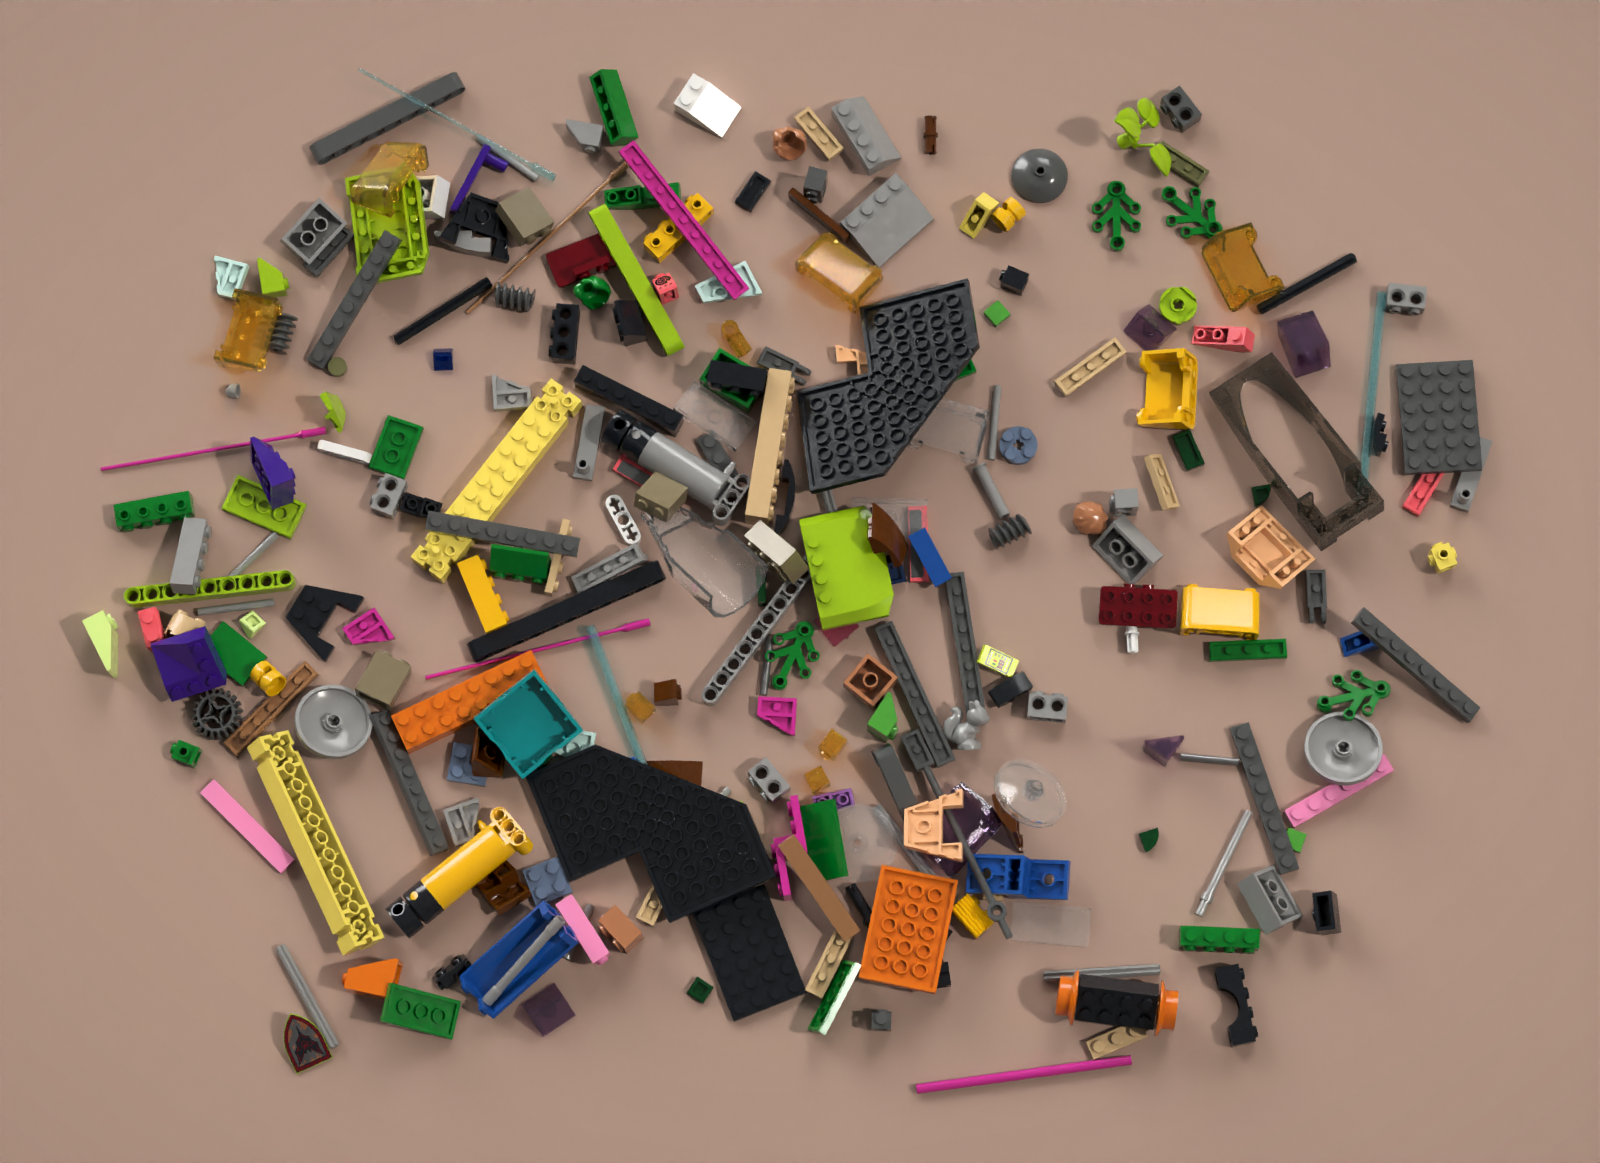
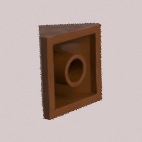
(486, 757)

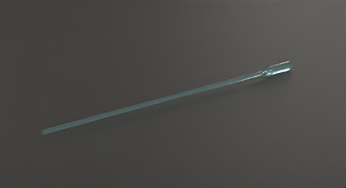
(534, 166)

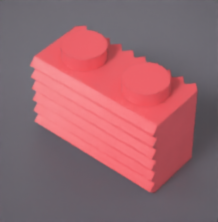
(151, 626)

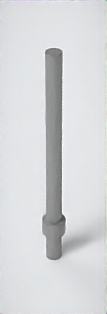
(1207, 896)

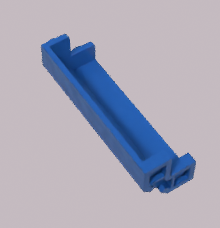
(502, 955)

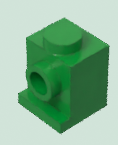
(190, 758)

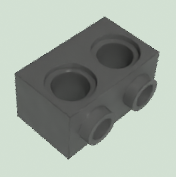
(1185, 107)
(815, 184)

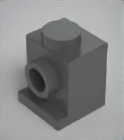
(881, 1020)

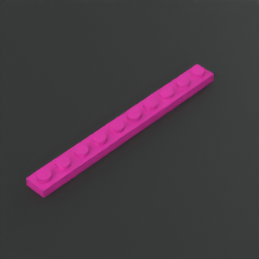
(683, 220)

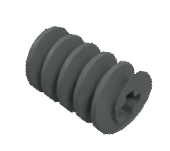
(514, 297)
(280, 333)
(1009, 530)

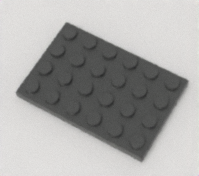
(1438, 417)

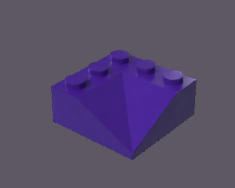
(272, 473)
(189, 664)

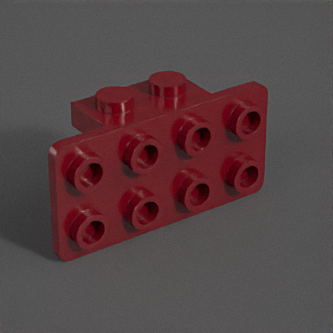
(580, 260)
(1138, 606)

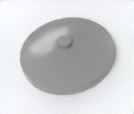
(333, 722)
(1343, 749)

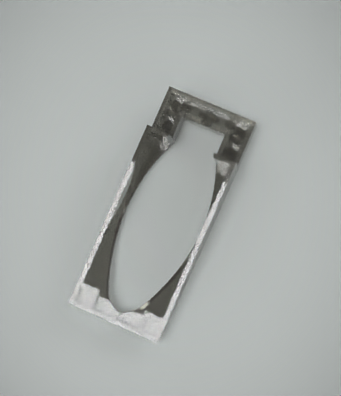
(1322, 530)

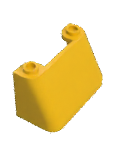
(1169, 389)
(1220, 611)

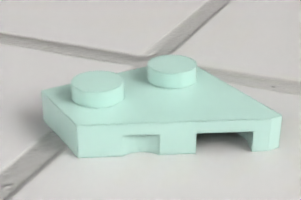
(229, 275)

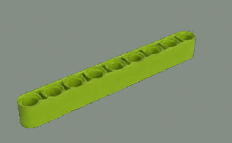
(636, 280)
(219, 590)

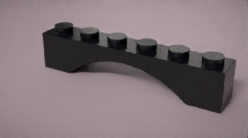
(648, 409)

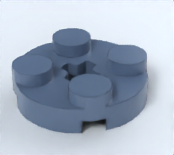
(1010, 453)

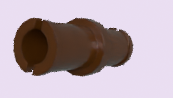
(930, 135)

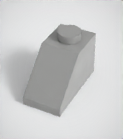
(587, 135)

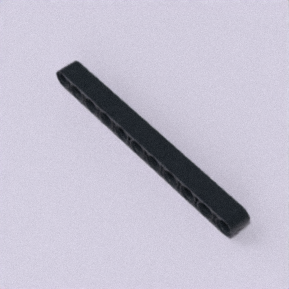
(566, 611)

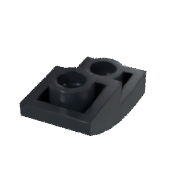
(1379, 442)
(419, 506)
(1010, 689)

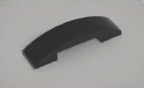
(783, 520)

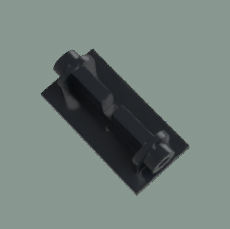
(445, 975)

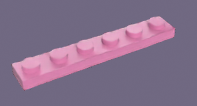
(1331, 796)

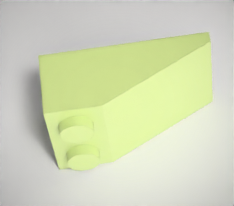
(105, 639)

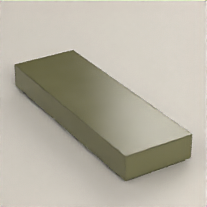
(1185, 166)

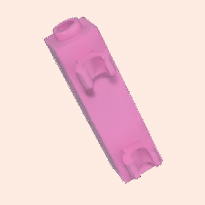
(583, 930)

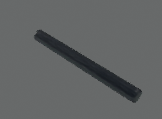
(1306, 283)
(442, 311)

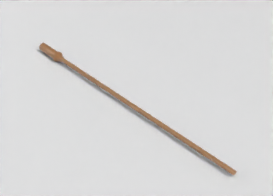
(613, 176)

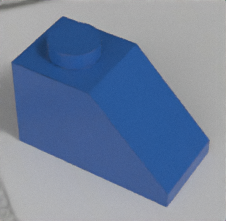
(1357, 644)

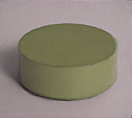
(337, 366)

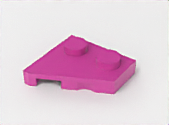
(368, 629)
(778, 712)

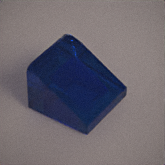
(443, 359)

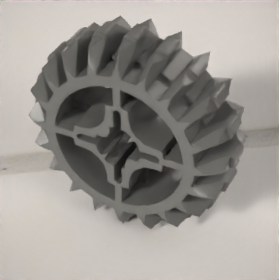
(224, 711)

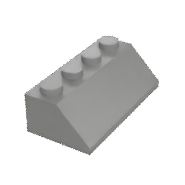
(865, 134)

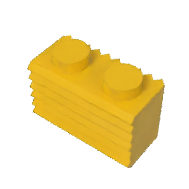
(972, 916)

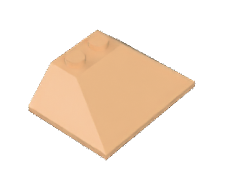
(1267, 550)

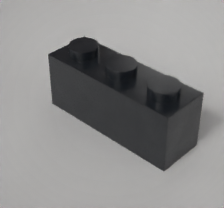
(737, 378)

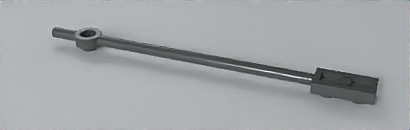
(923, 760)

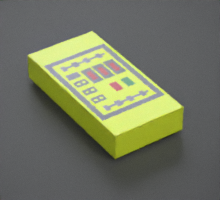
(997, 661)

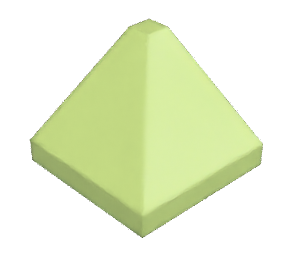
(251, 624)

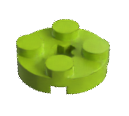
(1177, 295)

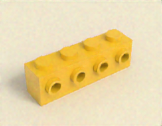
(668, 237)
(482, 594)

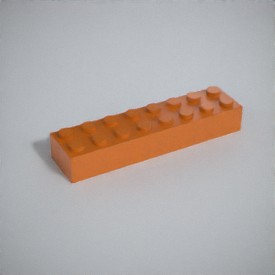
(458, 705)

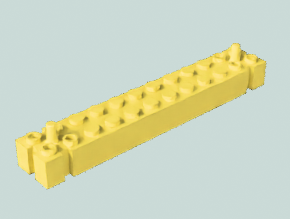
(501, 475)
(315, 842)

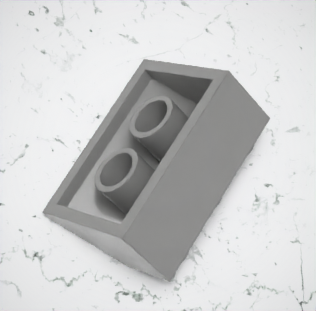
(313, 231)
(1127, 550)
(1269, 899)

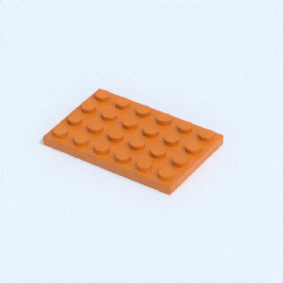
(908, 929)

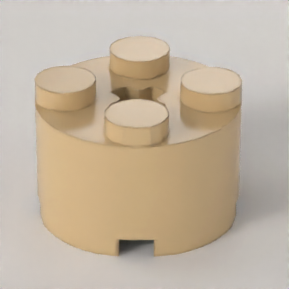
(182, 623)

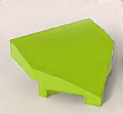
(336, 410)

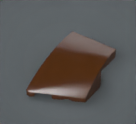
(886, 535)
(686, 770)
(1010, 825)
(503, 888)

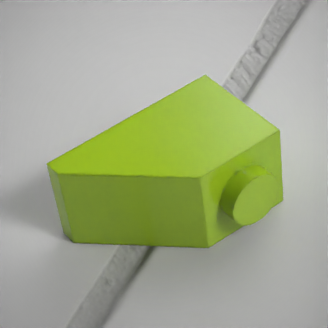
(272, 280)

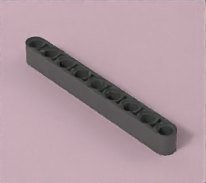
(386, 118)

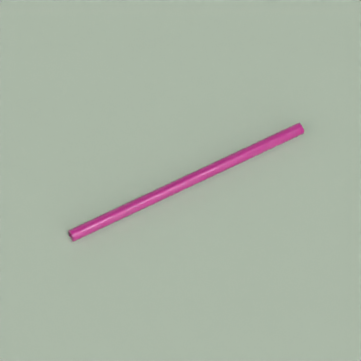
(1024, 1074)

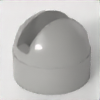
(233, 390)

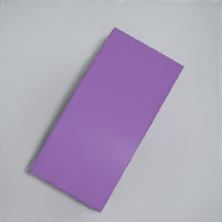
(843, 798)

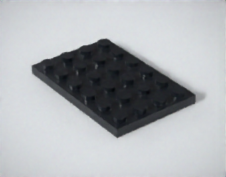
(749, 953)

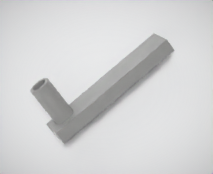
(589, 442)
(1468, 481)
(609, 568)

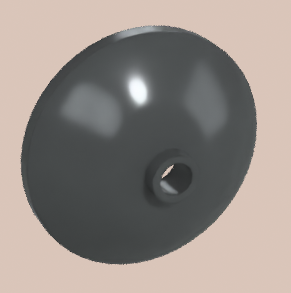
(1035, 186)

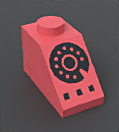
(665, 288)

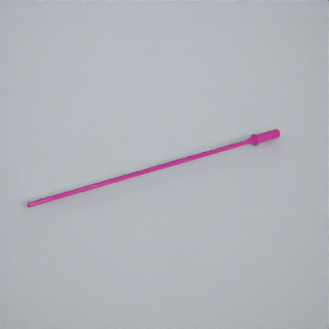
(302, 434)
(627, 627)

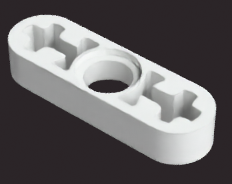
(344, 452)
(612, 511)

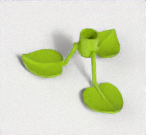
(1129, 121)

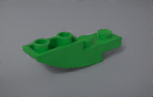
(634, 197)

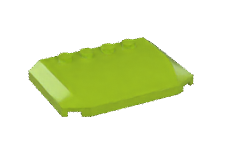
(406, 224)
(845, 573)

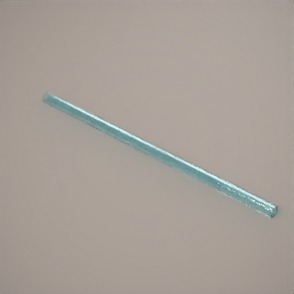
(1373, 383)
(615, 693)

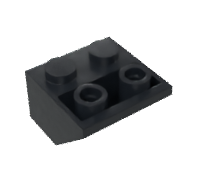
(631, 324)

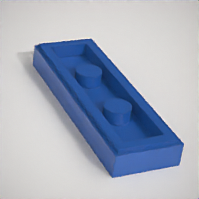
(930, 557)

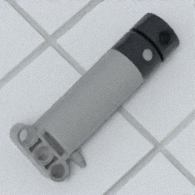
(666, 457)

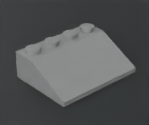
(886, 220)

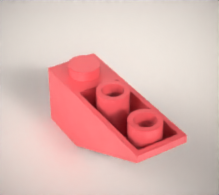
(1224, 338)

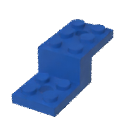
(1021, 877)

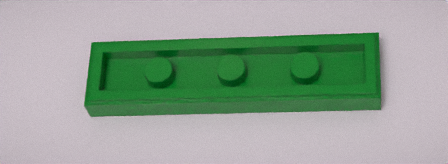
(1247, 650)

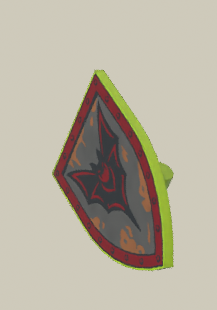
(304, 1043)

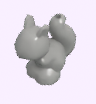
(965, 733)

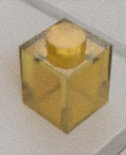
(640, 706)
(832, 745)
(816, 780)

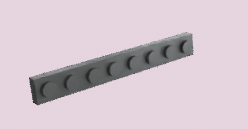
(354, 299)
(502, 534)
(964, 639)
(1415, 665)
(914, 694)
(409, 783)
(1264, 798)

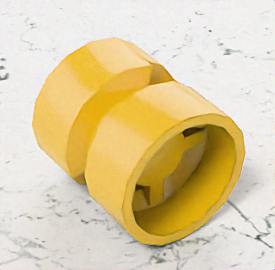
(1008, 214)
(268, 678)

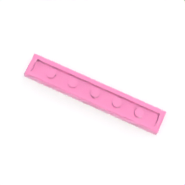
(247, 826)

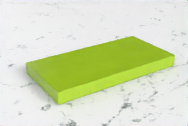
(250, 503)

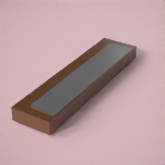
(818, 215)

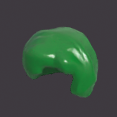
(592, 292)

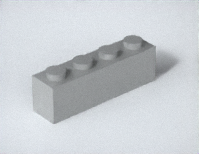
(190, 556)

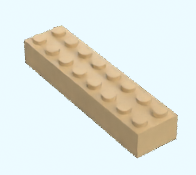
(768, 447)

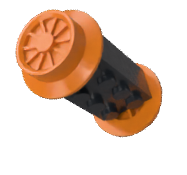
(1117, 1002)

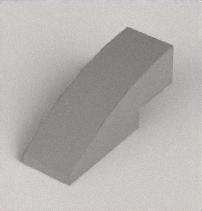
(469, 245)

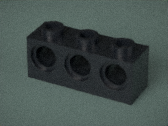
(569, 342)

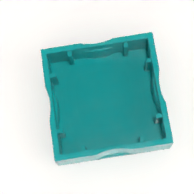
(528, 723)

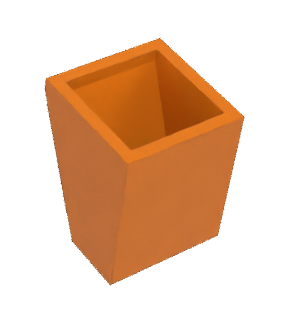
(372, 978)

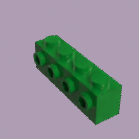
(613, 107)
(153, 511)
(1219, 939)

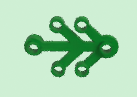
(1116, 212)
(1193, 215)
(793, 651)
(1356, 695)

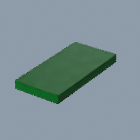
(824, 838)
(834, 997)
(420, 1011)

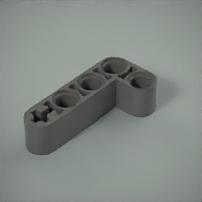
(895, 777)

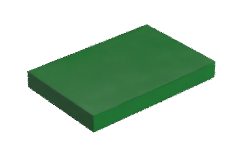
(396, 447)
(236, 653)

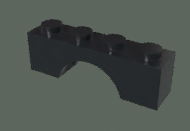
(1230, 980)

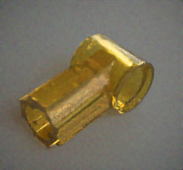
(735, 340)

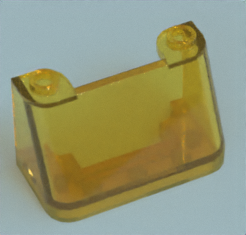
(387, 175)
(1238, 268)
(839, 270)
(249, 331)

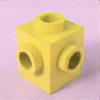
(1442, 557)

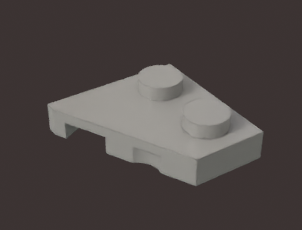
(509, 395)
(462, 821)

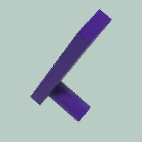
(483, 157)

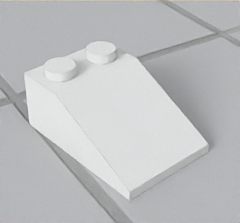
(706, 106)
(434, 196)

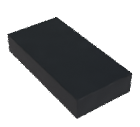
(753, 191)

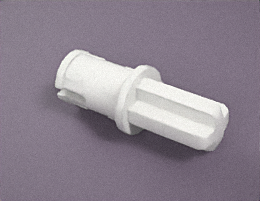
(1132, 639)

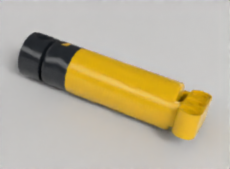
(460, 872)

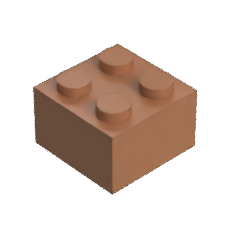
(870, 681)
(621, 929)

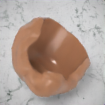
(789, 143)
(1090, 518)

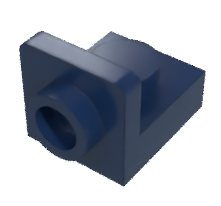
(896, 573)

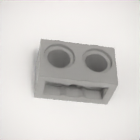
(1405, 293)
(393, 497)
(1124, 502)
(1047, 713)
(772, 778)

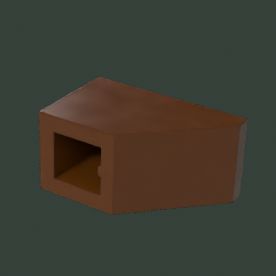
(667, 693)

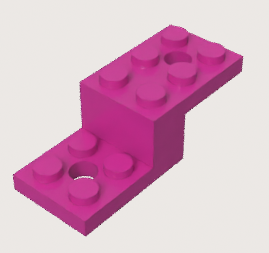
(798, 831)

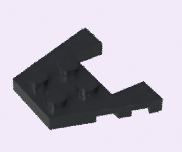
(479, 216)
(313, 611)

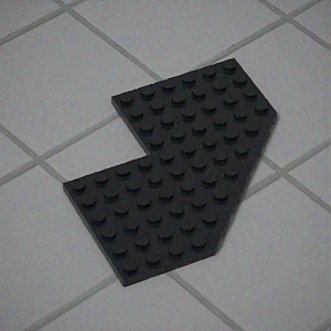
(913, 357)
(689, 837)

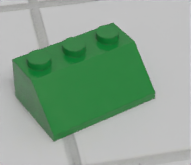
(519, 564)

